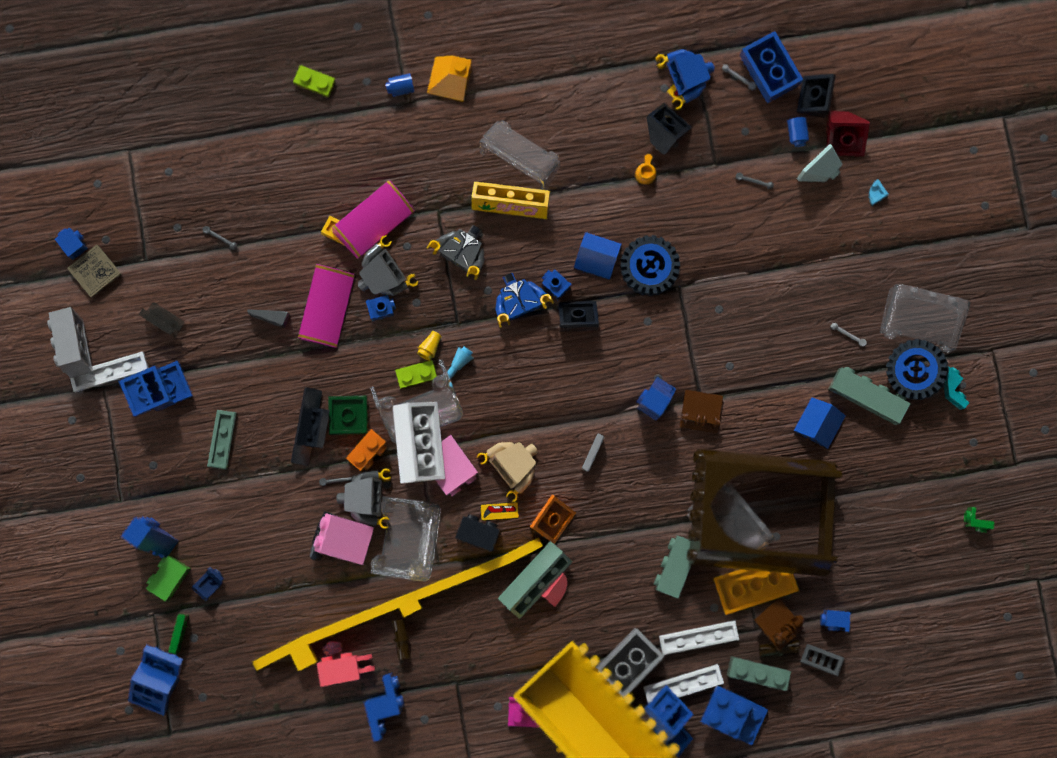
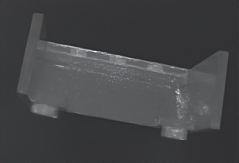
(520, 153)
(443, 393)

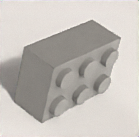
(69, 342)
(631, 661)

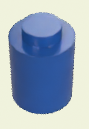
(400, 85)
(798, 131)

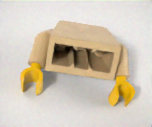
(513, 464)

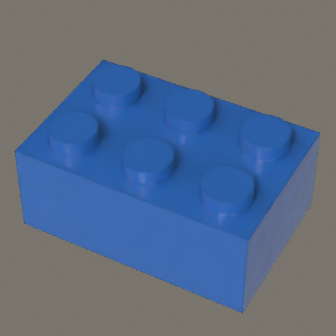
(771, 67)

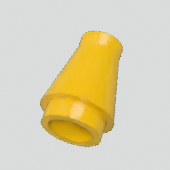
(429, 346)

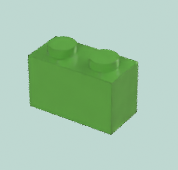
(167, 578)

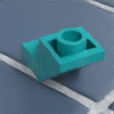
(956, 398)

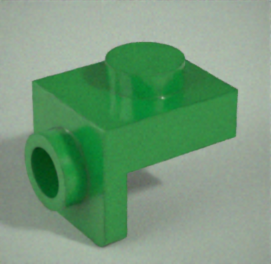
(979, 525)

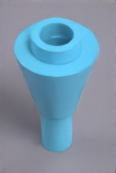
(461, 358)

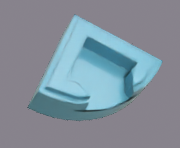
(877, 192)

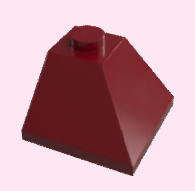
(847, 133)

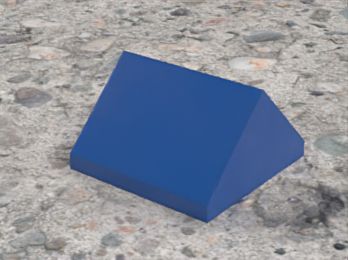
(597, 255)
(819, 422)

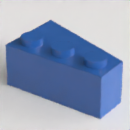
(656, 399)
(147, 536)

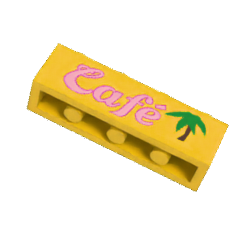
(510, 200)

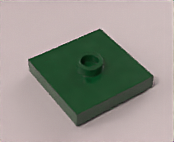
(348, 415)

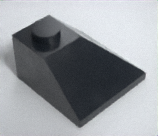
(666, 128)

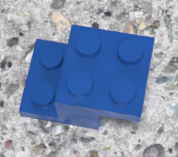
(155, 388)
(155, 680)
(384, 706)
(734, 715)
(670, 717)

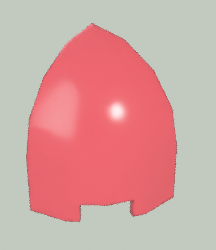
(556, 590)

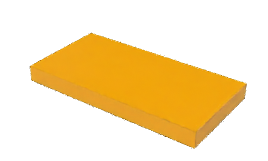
(750, 588)

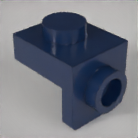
(208, 583)

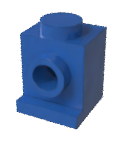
(556, 290)
(375, 313)
(835, 620)

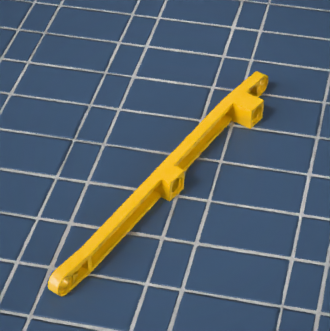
(302, 651)

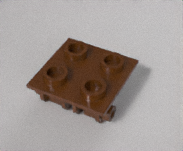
(701, 411)
(779, 624)

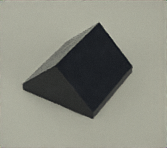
(816, 95)
(578, 316)

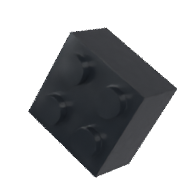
(478, 533)

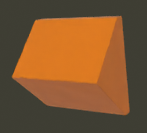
(553, 519)

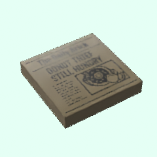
(94, 271)

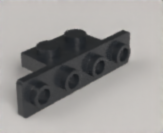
(310, 428)

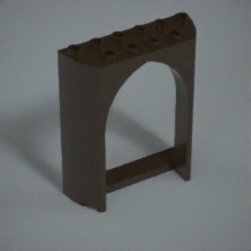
(714, 548)

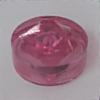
(332, 648)

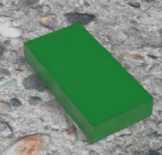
(178, 633)

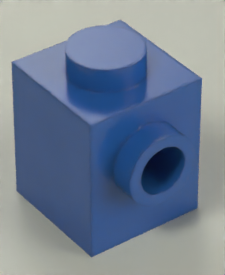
(71, 242)

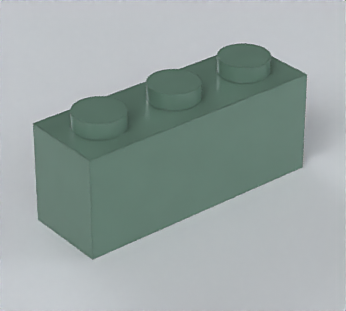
(674, 568)
(758, 673)

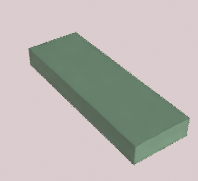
(222, 439)

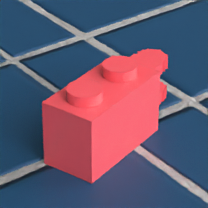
(342, 669)

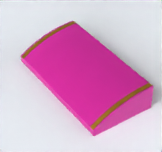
(373, 219)
(326, 306)

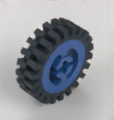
(664, 278)
(937, 370)

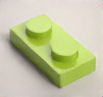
(314, 81)
(416, 374)

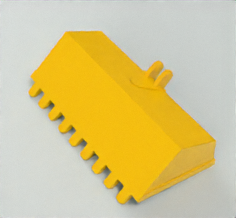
(587, 712)

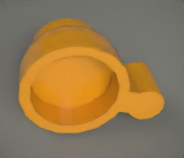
(646, 172)

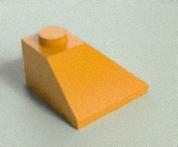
(450, 77)

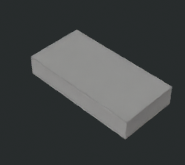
(592, 453)

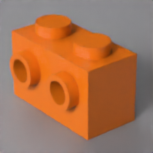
(367, 450)

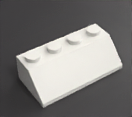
(418, 442)

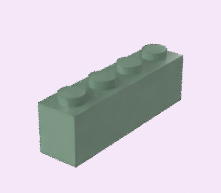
(869, 396)
(535, 580)

